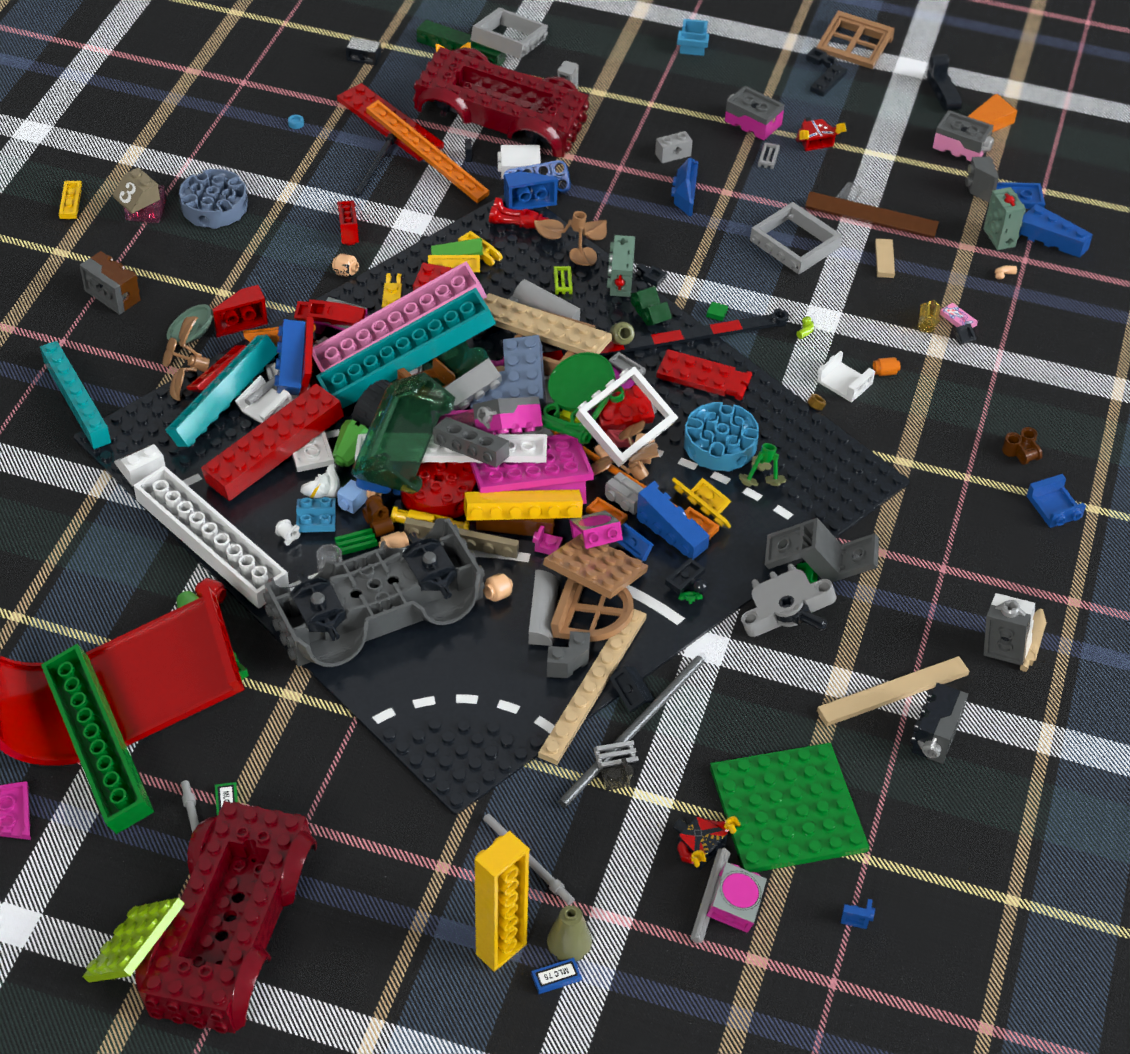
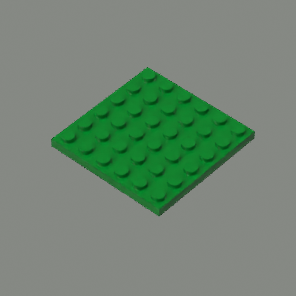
(789, 808)

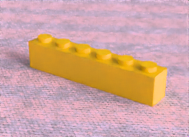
(523, 505)

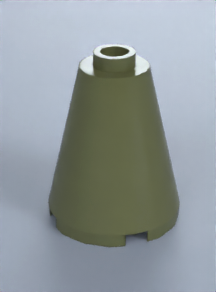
(569, 935)

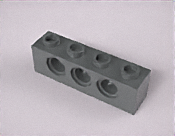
(471, 442)

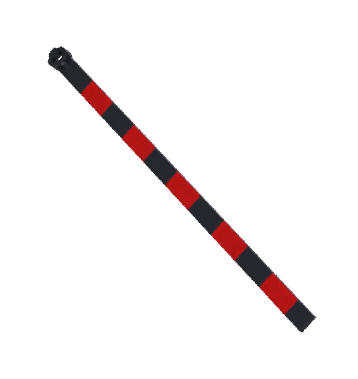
(691, 334)

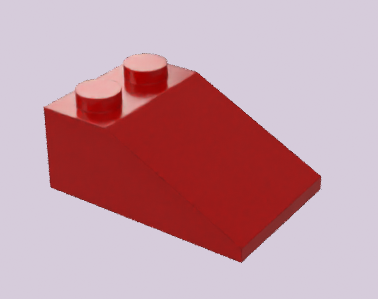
(240, 312)

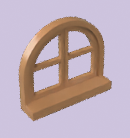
(569, 604)

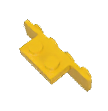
(708, 497)

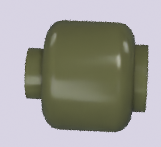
(622, 333)

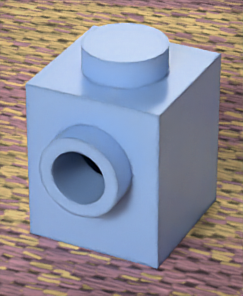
(351, 497)

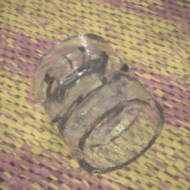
(328, 553)

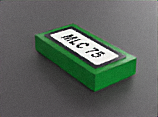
(225, 792)

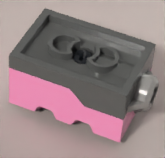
(963, 136)

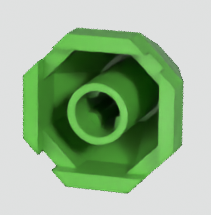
(346, 443)

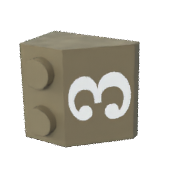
(136, 191)

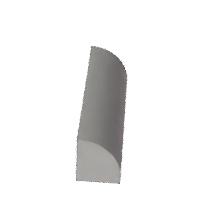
(538, 298)
(543, 608)

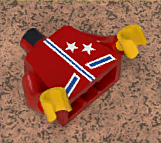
(818, 134)

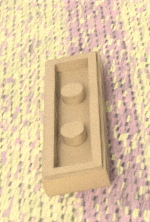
(884, 258)

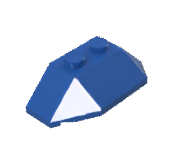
(685, 186)

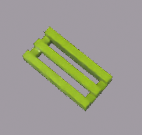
(563, 289)

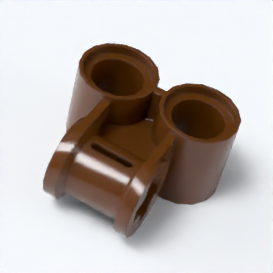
(1022, 445)
(377, 516)

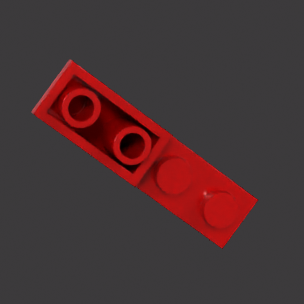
(329, 312)

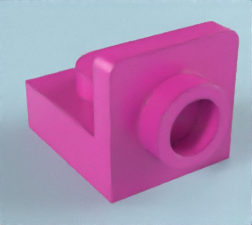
(545, 542)

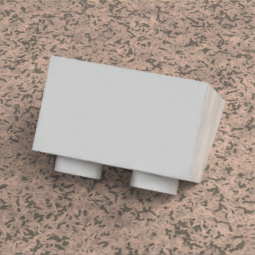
(140, 463)

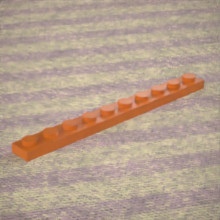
(427, 151)

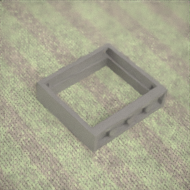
(483, 33)
(830, 238)

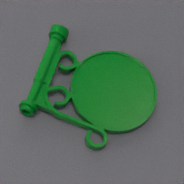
(572, 384)

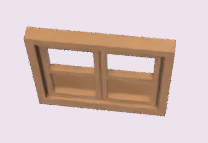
(860, 26)

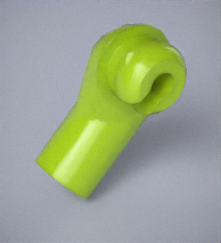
(807, 328)

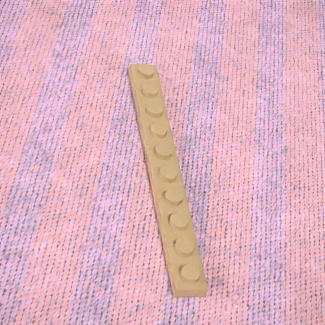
(589, 691)

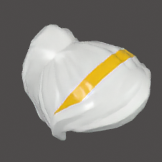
(323, 485)

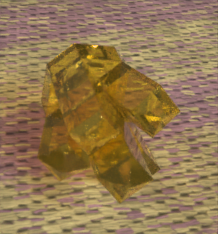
(929, 316)

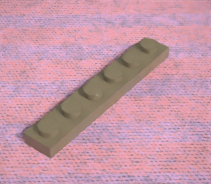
(475, 540)

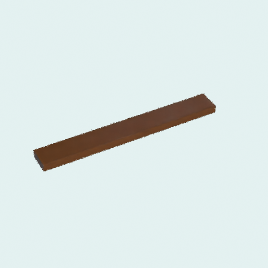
(872, 214)

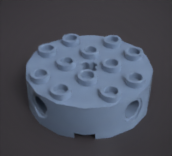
(213, 198)

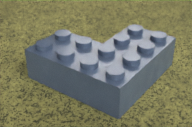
(522, 371)

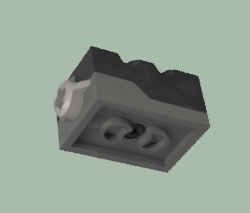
(938, 722)

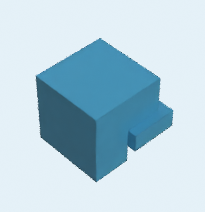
(693, 37)

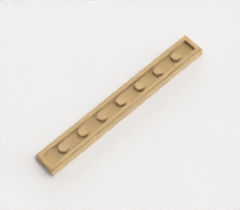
(892, 691)

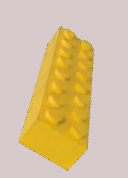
(501, 900)

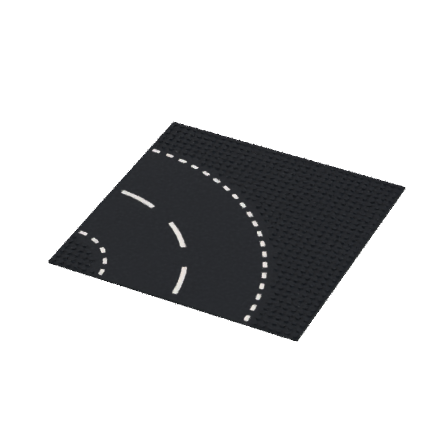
(473, 695)

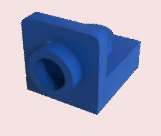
(857, 916)

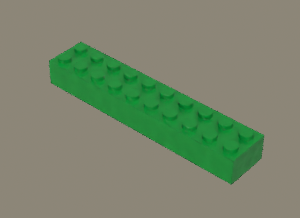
(97, 739)

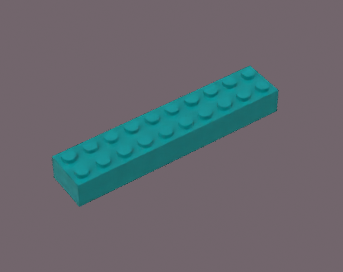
(408, 347)

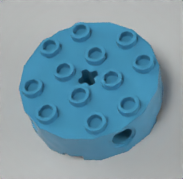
(721, 436)

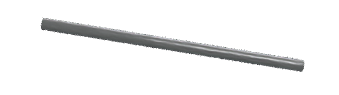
(633, 729)

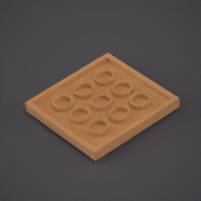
(597, 567)

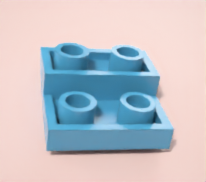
(316, 514)

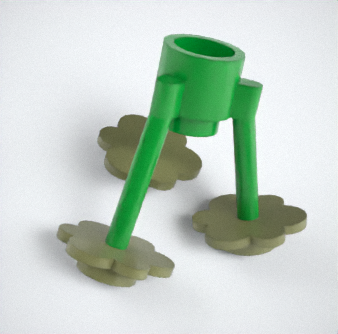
(762, 462)

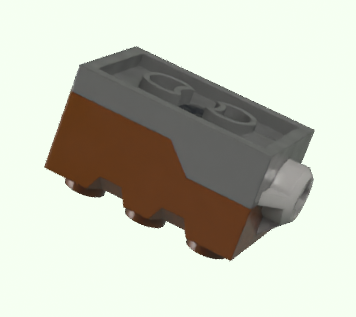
(110, 282)

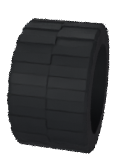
(368, 403)

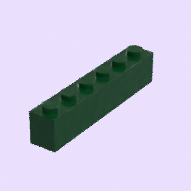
(434, 33)

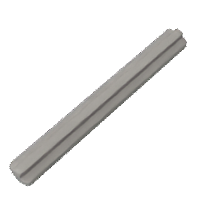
(702, 921)

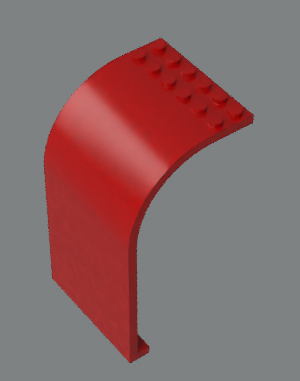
(146, 675)

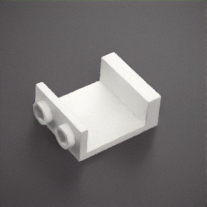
(844, 379)
(265, 405)

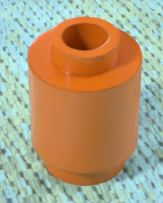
(886, 366)

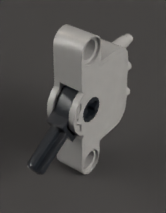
(787, 602)

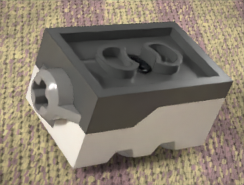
(1009, 629)

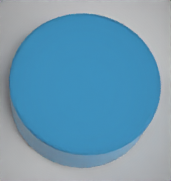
(296, 121)

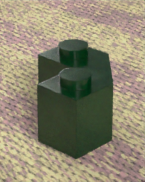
(649, 306)

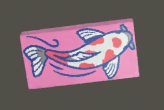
(957, 316)

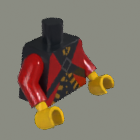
(702, 839)

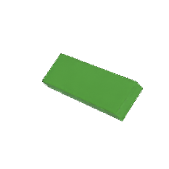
(465, 247)

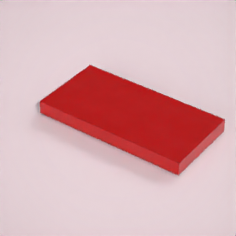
(307, 355)

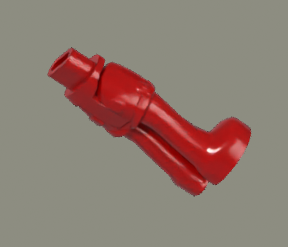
(503, 215)

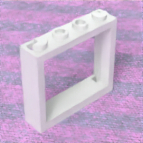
(602, 438)

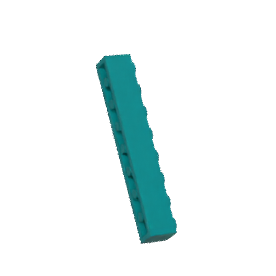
(222, 391)
(75, 395)

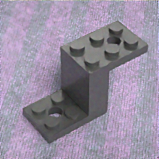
(822, 550)

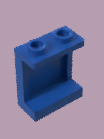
(1054, 501)

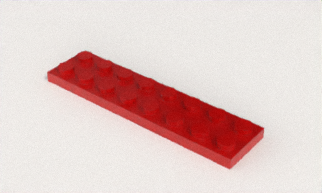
(360, 97)

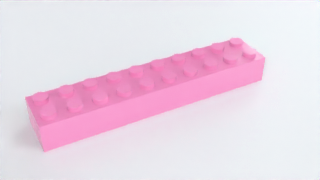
(396, 316)

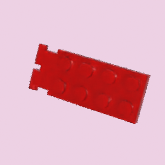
(703, 374)

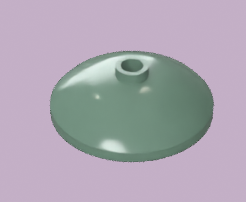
(205, 317)

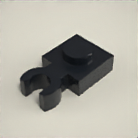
(818, 56)

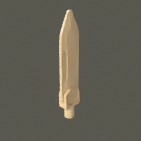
(1037, 633)

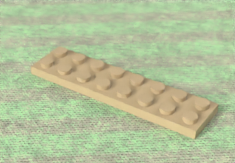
(549, 327)

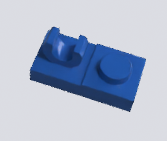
(635, 542)

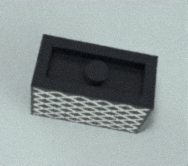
(363, 51)

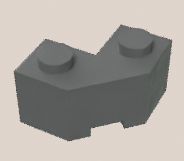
(565, 660)

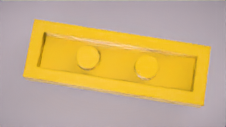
(70, 200)
(454, 260)

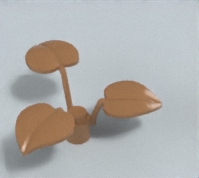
(593, 230)
(195, 361)
(636, 466)

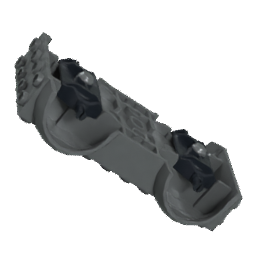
(330, 627)

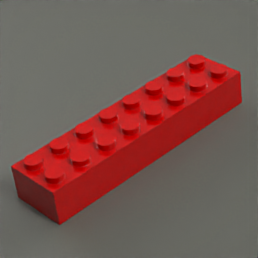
(272, 442)

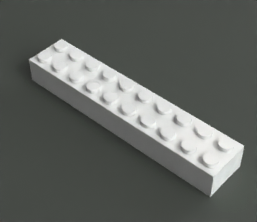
(209, 534)

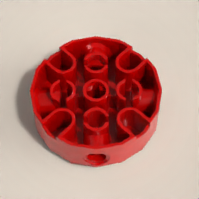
(442, 488)

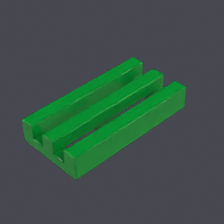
(355, 539)

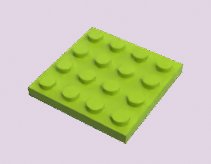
(132, 940)

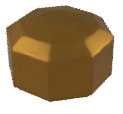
(816, 402)

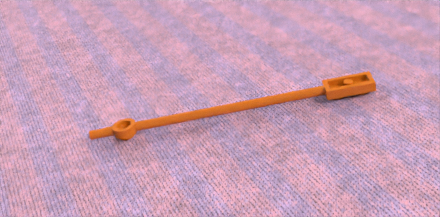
(707, 524)

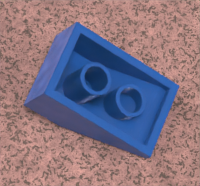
(529, 190)

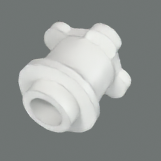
(287, 531)

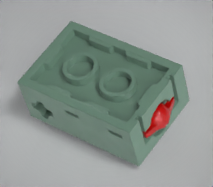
(1004, 218)
(621, 265)

